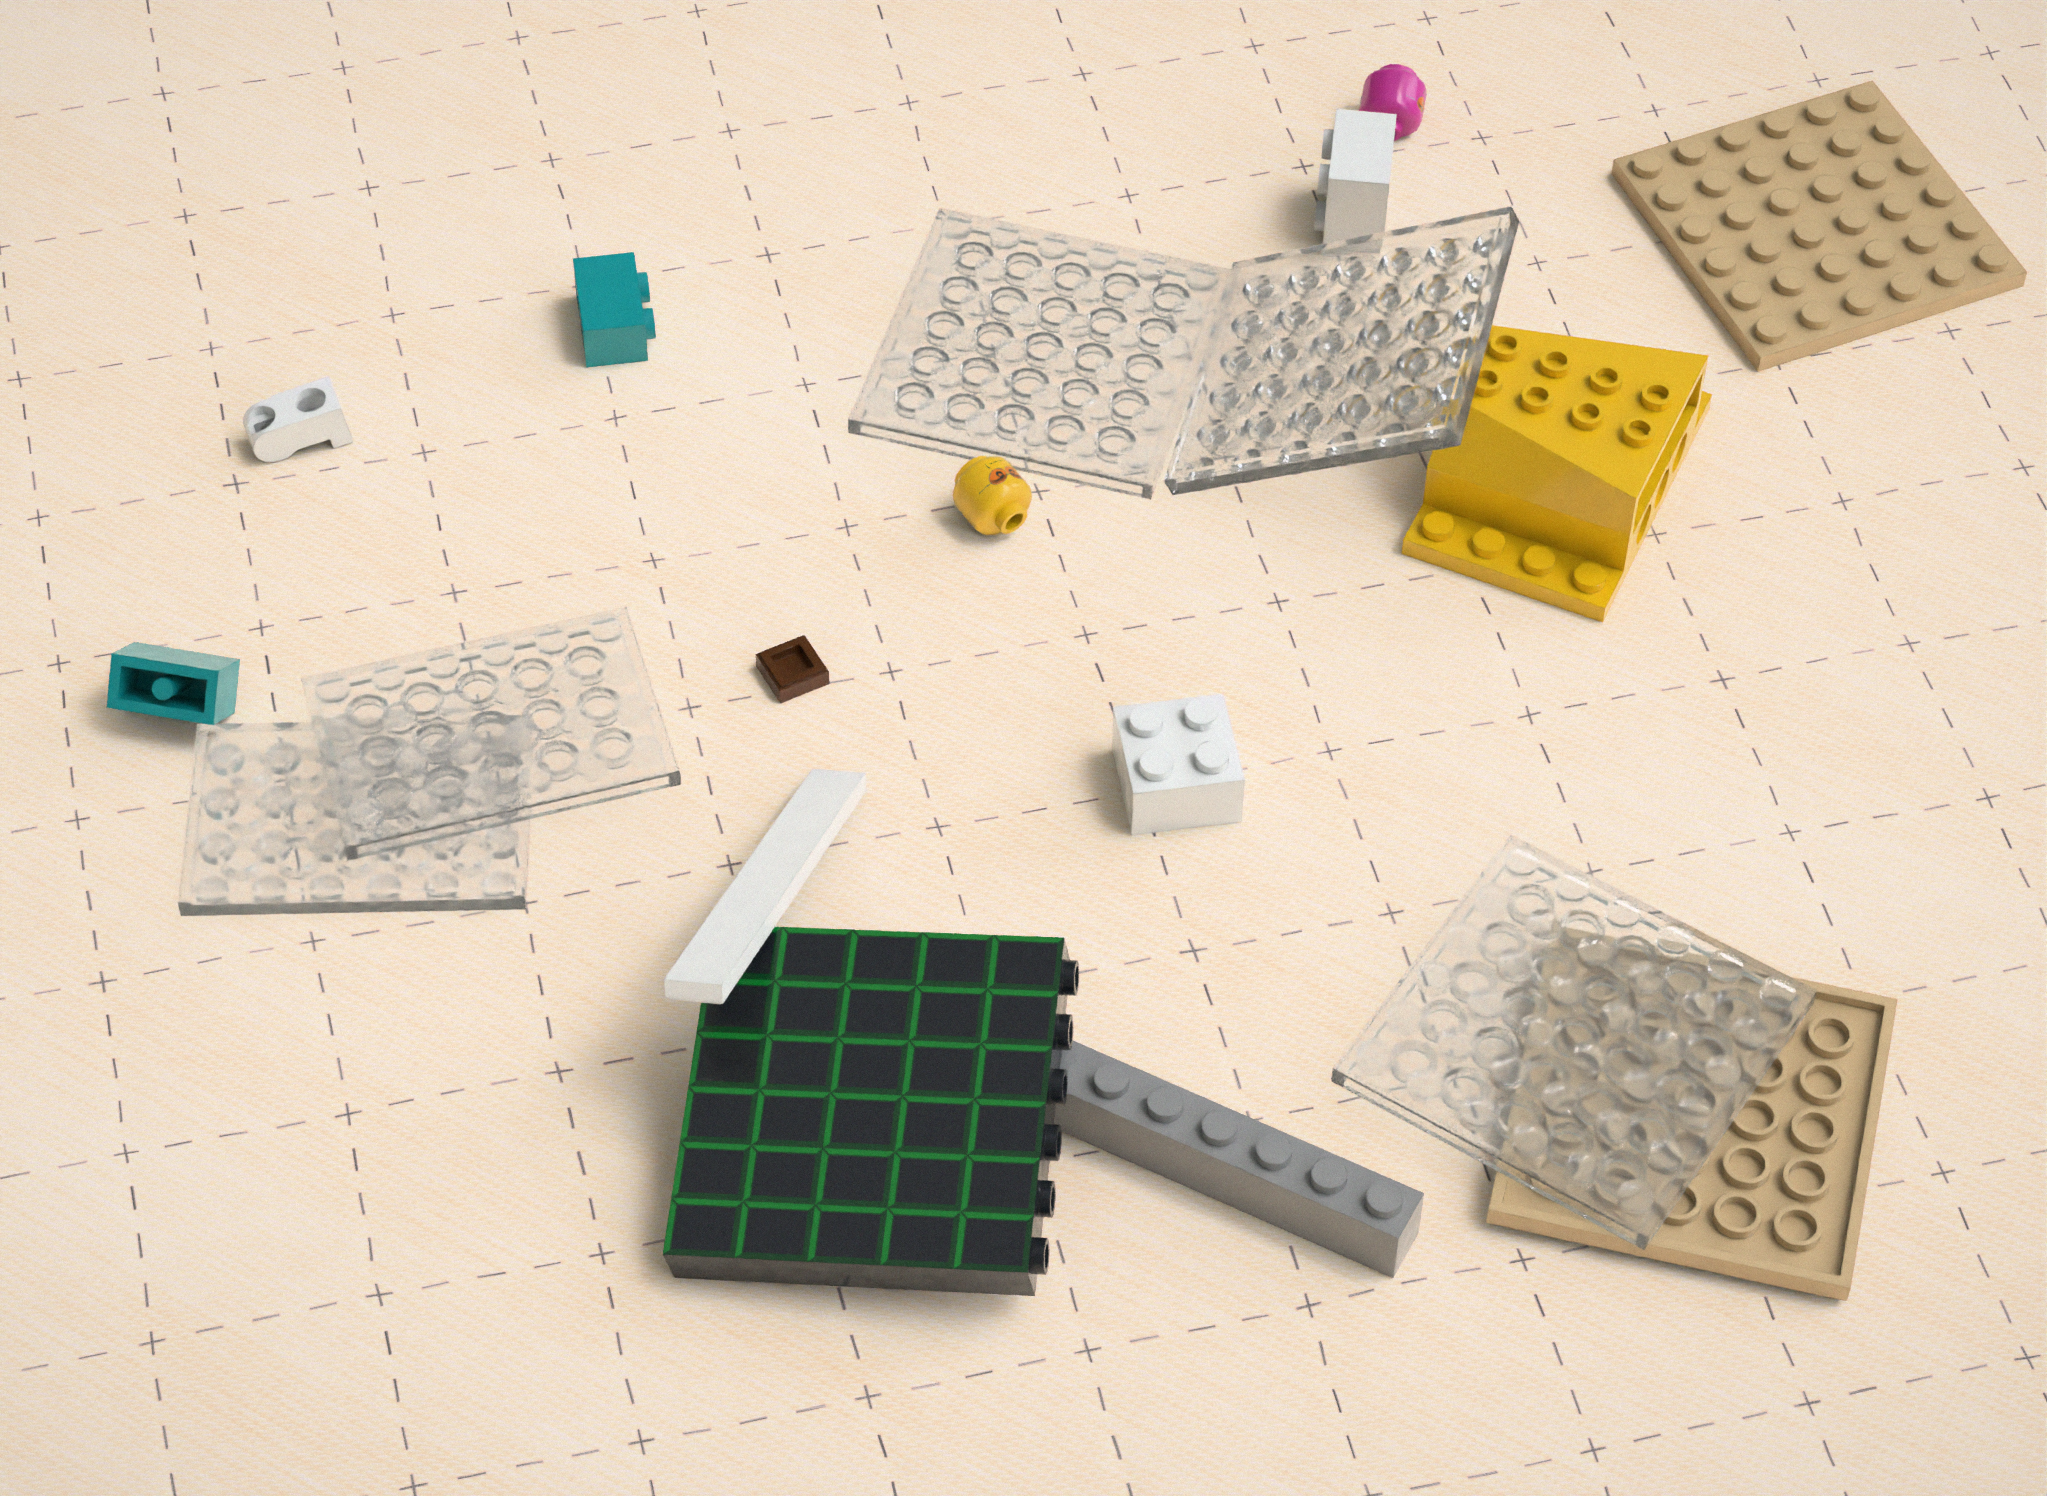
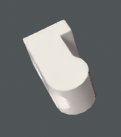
(296, 421)

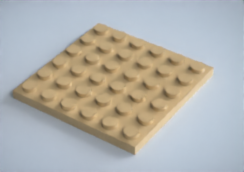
(1817, 225)
(1788, 1174)

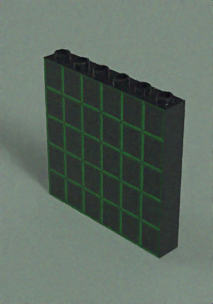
(877, 1114)

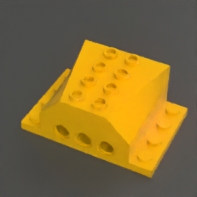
(1560, 465)

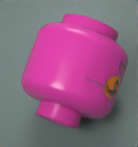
(1395, 91)

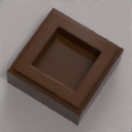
(792, 669)

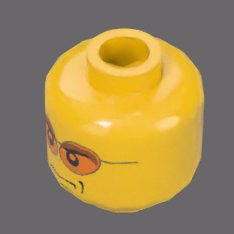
(992, 495)

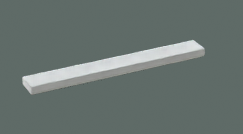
(764, 887)

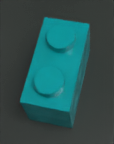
(611, 309)
(173, 683)

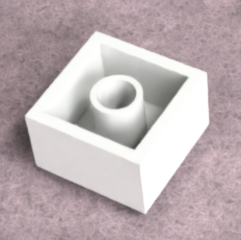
(1357, 175)
(1177, 764)

